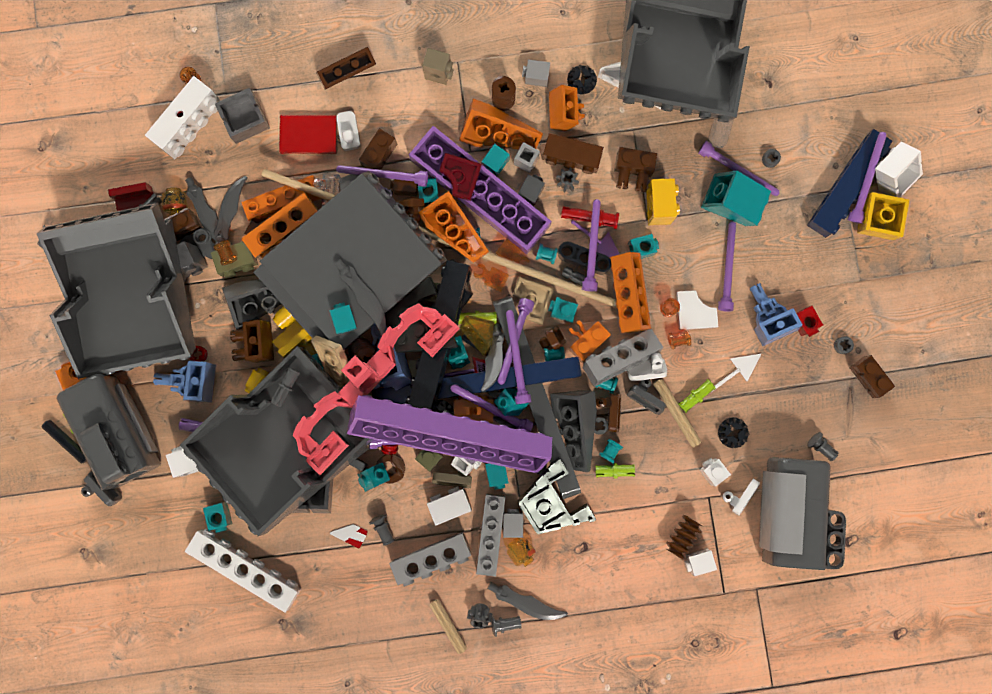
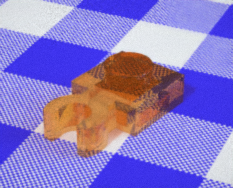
(510, 251)
(494, 278)

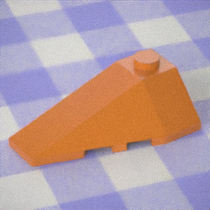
(491, 126)
(452, 225)

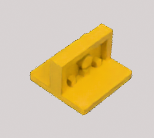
(292, 337)

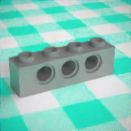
(598, 373)
(490, 535)
(406, 577)

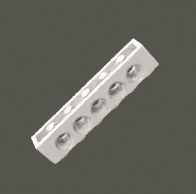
(199, 550)

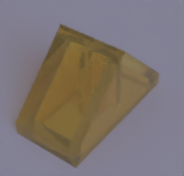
(478, 331)

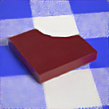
(462, 174)

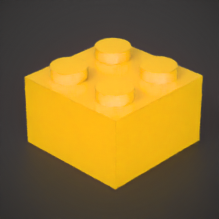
(662, 201)
(884, 216)

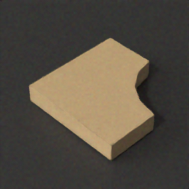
(536, 292)

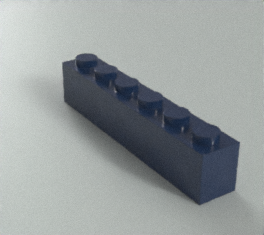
(847, 187)

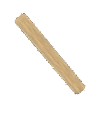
(677, 412)

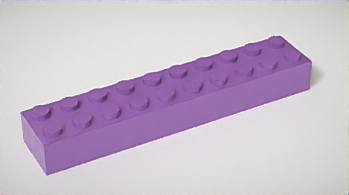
(449, 434)

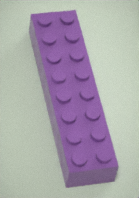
(491, 198)

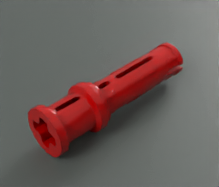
(605, 218)

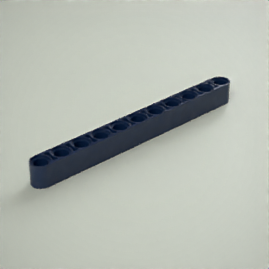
(532, 373)

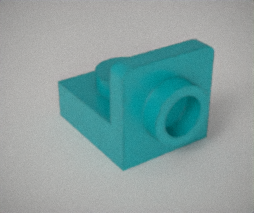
(563, 310)
(458, 356)

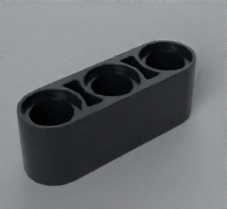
(578, 250)

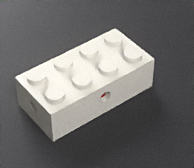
(183, 118)

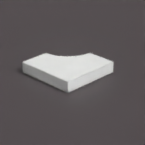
(694, 313)

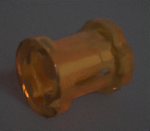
(190, 72)
(225, 252)
(674, 304)
(679, 339)

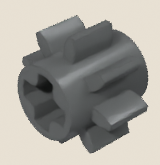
(569, 175)
(479, 616)

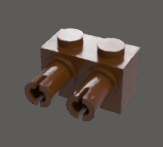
(634, 162)
(257, 342)

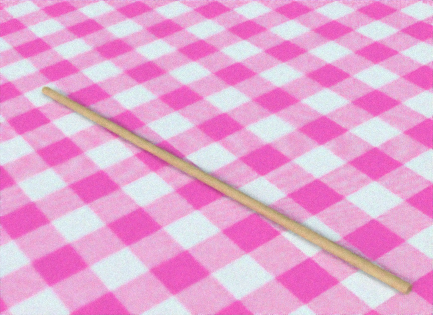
(489, 256)

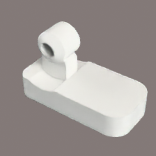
(348, 131)
(649, 369)
(740, 503)

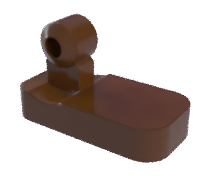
(411, 205)
(553, 338)
(614, 404)

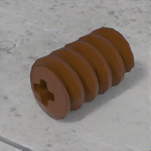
(503, 93)
(362, 349)
(684, 537)

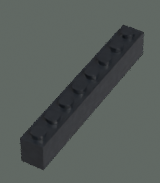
(431, 370)

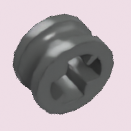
(775, 154)
(848, 341)
(599, 432)

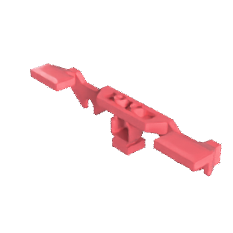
(364, 378)

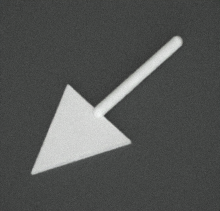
(744, 365)

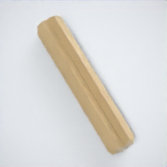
(448, 626)

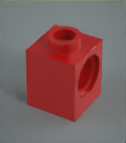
(816, 323)

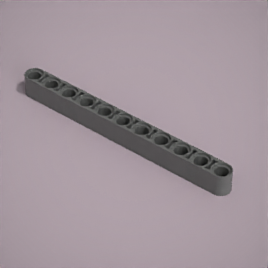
(540, 404)

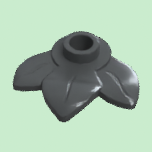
(205, 246)

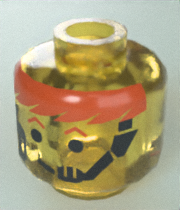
(173, 201)
(521, 552)

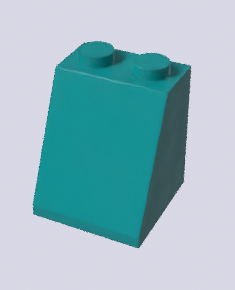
(736, 198)

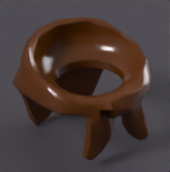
(398, 464)

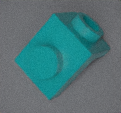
(373, 477)

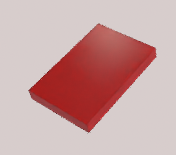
(308, 134)

